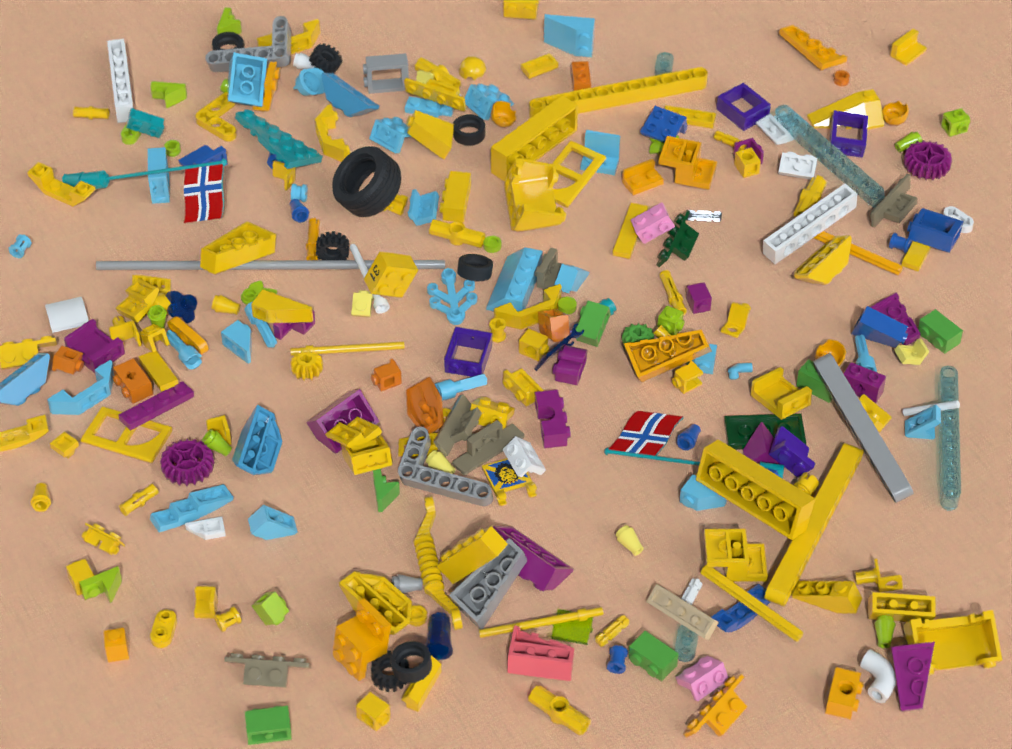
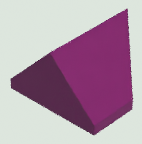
(760, 446)

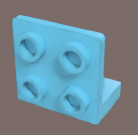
(482, 97)
(389, 133)
(605, 144)

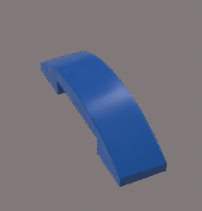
(739, 614)

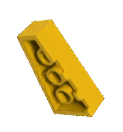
(471, 554)

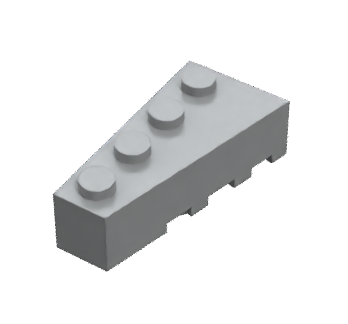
(487, 585)

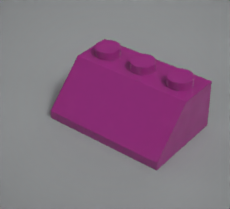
(342, 411)

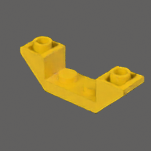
(298, 42)
(332, 148)
(44, 178)
(529, 316)

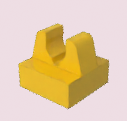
(64, 445)

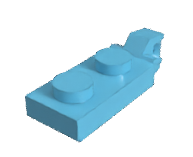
(428, 107)

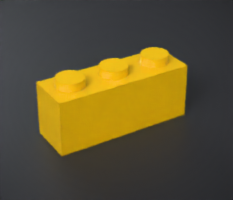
(456, 196)
(901, 606)

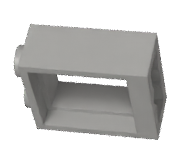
(385, 62)

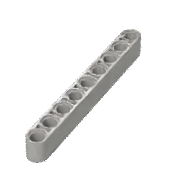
(863, 428)

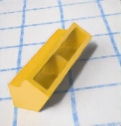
(418, 692)

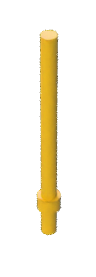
(350, 348)
(581, 615)

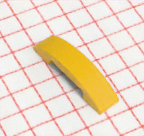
(23, 435)

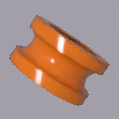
(841, 78)

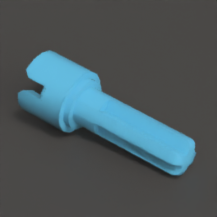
(262, 326)
(187, 354)
(864, 358)
(449, 389)

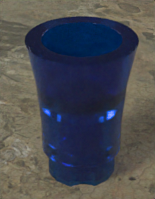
(439, 636)

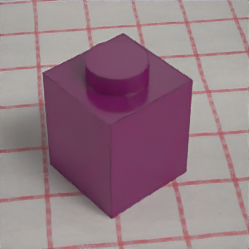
(698, 298)

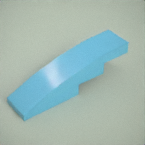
(196, 506)

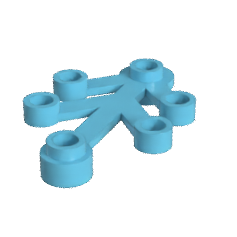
(454, 314)

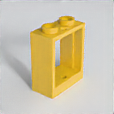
(359, 459)

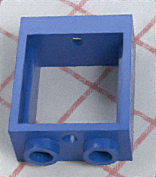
(935, 230)

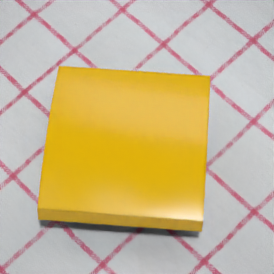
(139, 300)
(355, 433)

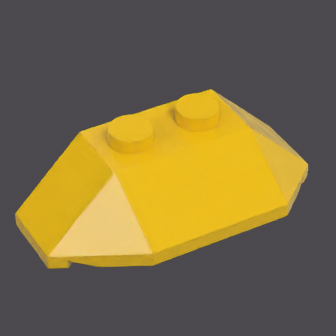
(826, 261)
(381, 595)

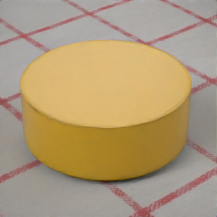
(418, 615)

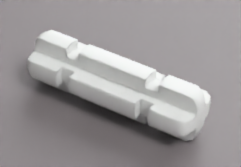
(692, 591)

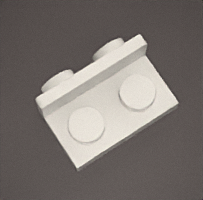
(797, 165)
(523, 457)

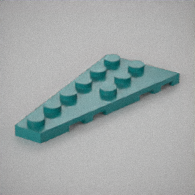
(277, 142)

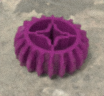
(928, 160)
(188, 467)

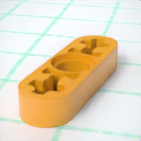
(187, 334)

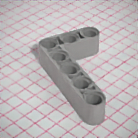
(272, 52)
(437, 476)

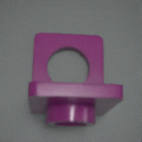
(750, 143)

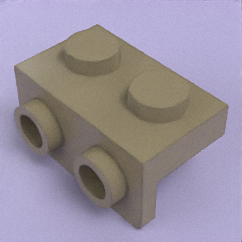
(548, 270)

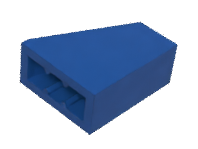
(880, 328)

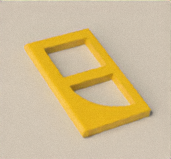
(566, 195)
(145, 452)

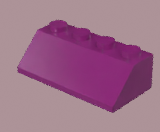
(541, 566)

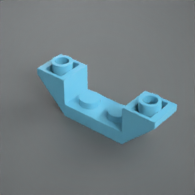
(64, 404)

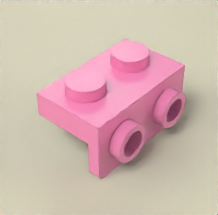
(652, 223)
(703, 677)

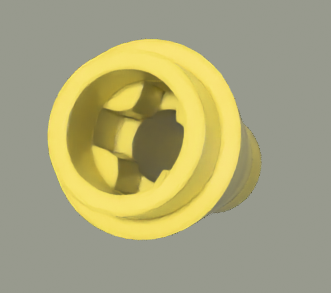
(438, 461)
(629, 539)

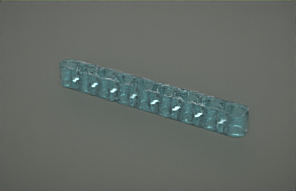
(830, 156)
(949, 440)

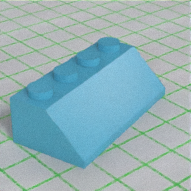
(516, 279)

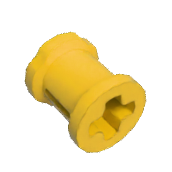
(497, 328)
(227, 619)

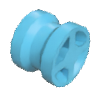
(299, 192)

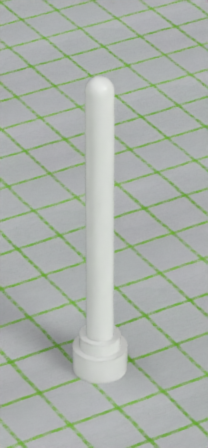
(380, 304)

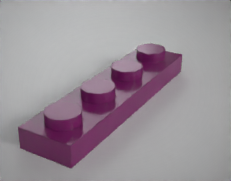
(156, 405)

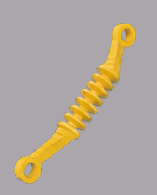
(428, 564)

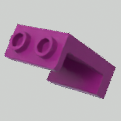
(94, 345)

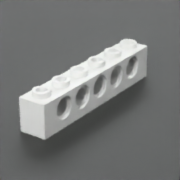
(120, 79)
(809, 223)

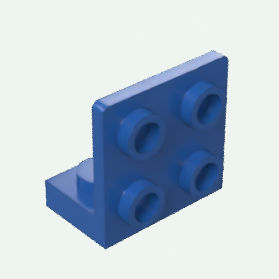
(663, 124)
(204, 155)

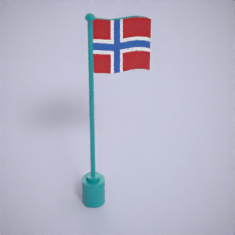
(201, 188)
(649, 433)

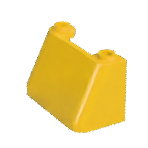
(531, 195)
(958, 640)

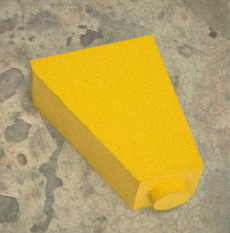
(431, 132)

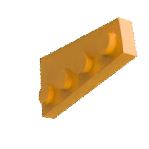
(812, 48)

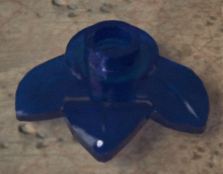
(181, 306)

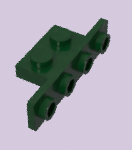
(680, 241)

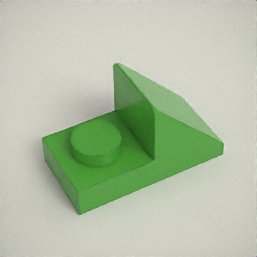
(384, 491)

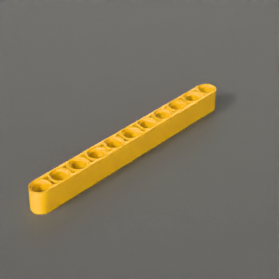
(629, 91)
(824, 506)

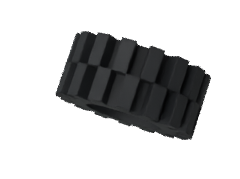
(325, 58)
(332, 240)
(386, 681)

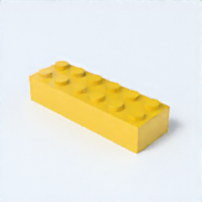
(535, 136)
(755, 489)

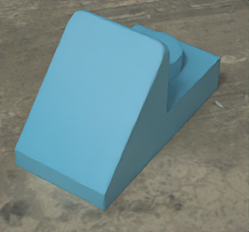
(923, 424)

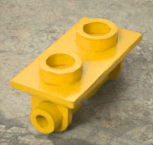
(109, 541)

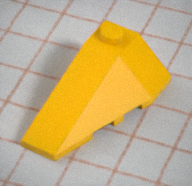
(861, 103)

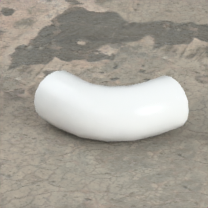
(883, 673)

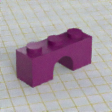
(550, 406)

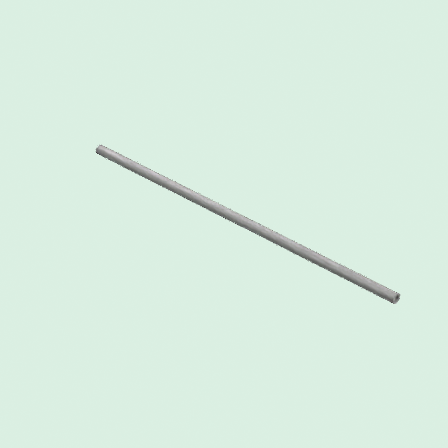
(254, 265)

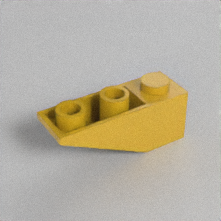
(278, 309)
(829, 595)

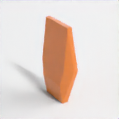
(425, 405)

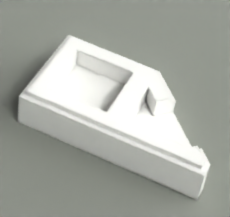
(207, 528)

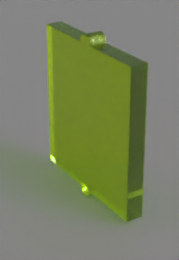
(572, 631)

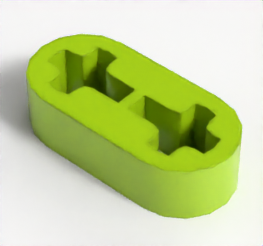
(127, 138)

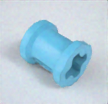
(21, 247)

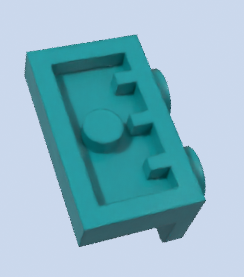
(145, 123)

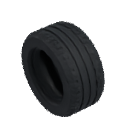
(379, 191)

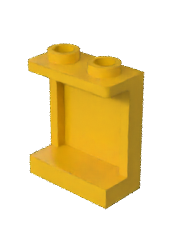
(779, 394)

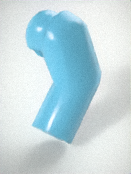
(739, 368)

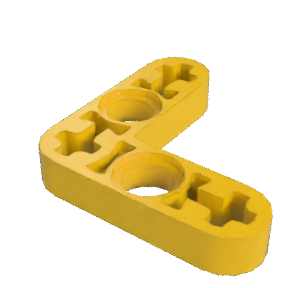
(225, 131)

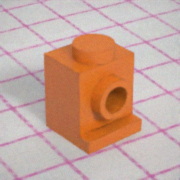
(68, 360)
(387, 376)

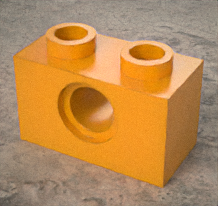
(844, 704)

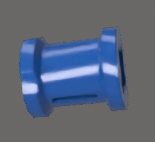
(900, 242)
(617, 659)

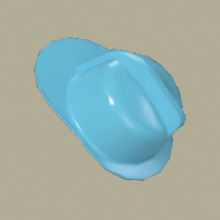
(309, 82)

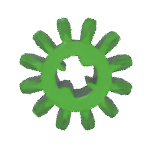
(636, 333)

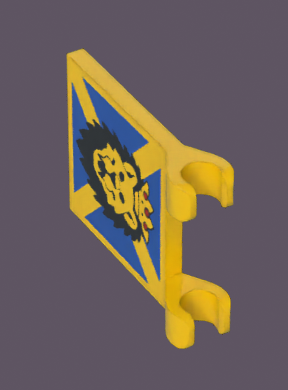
(504, 478)

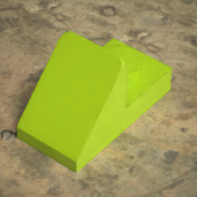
(228, 22)
(171, 92)
(105, 582)

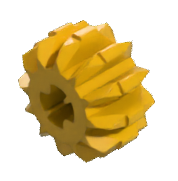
(306, 365)

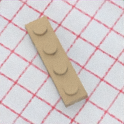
(682, 612)

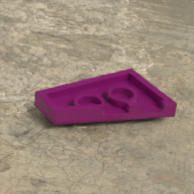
(893, 308)
(912, 673)

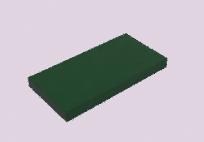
(742, 427)

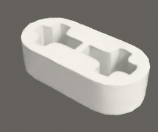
(958, 214)

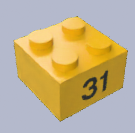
(390, 274)

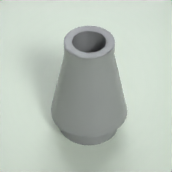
(406, 583)

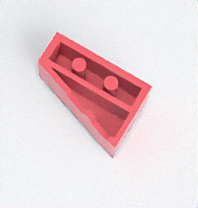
(539, 657)

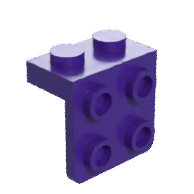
(791, 452)

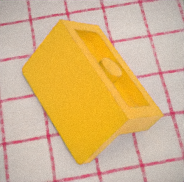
(907, 48)

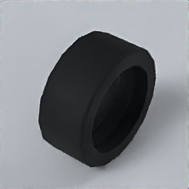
(227, 38)
(469, 120)
(475, 267)
(414, 674)

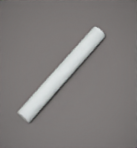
(944, 406)

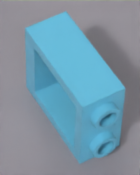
(158, 182)

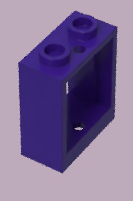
(748, 118)
(855, 147)
(463, 337)

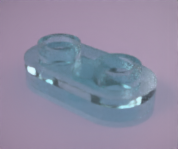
(664, 63)
(686, 644)

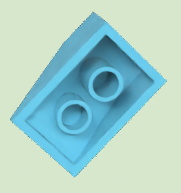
(570, 34)
(246, 79)

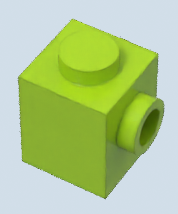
(955, 122)
(671, 320)
(271, 608)

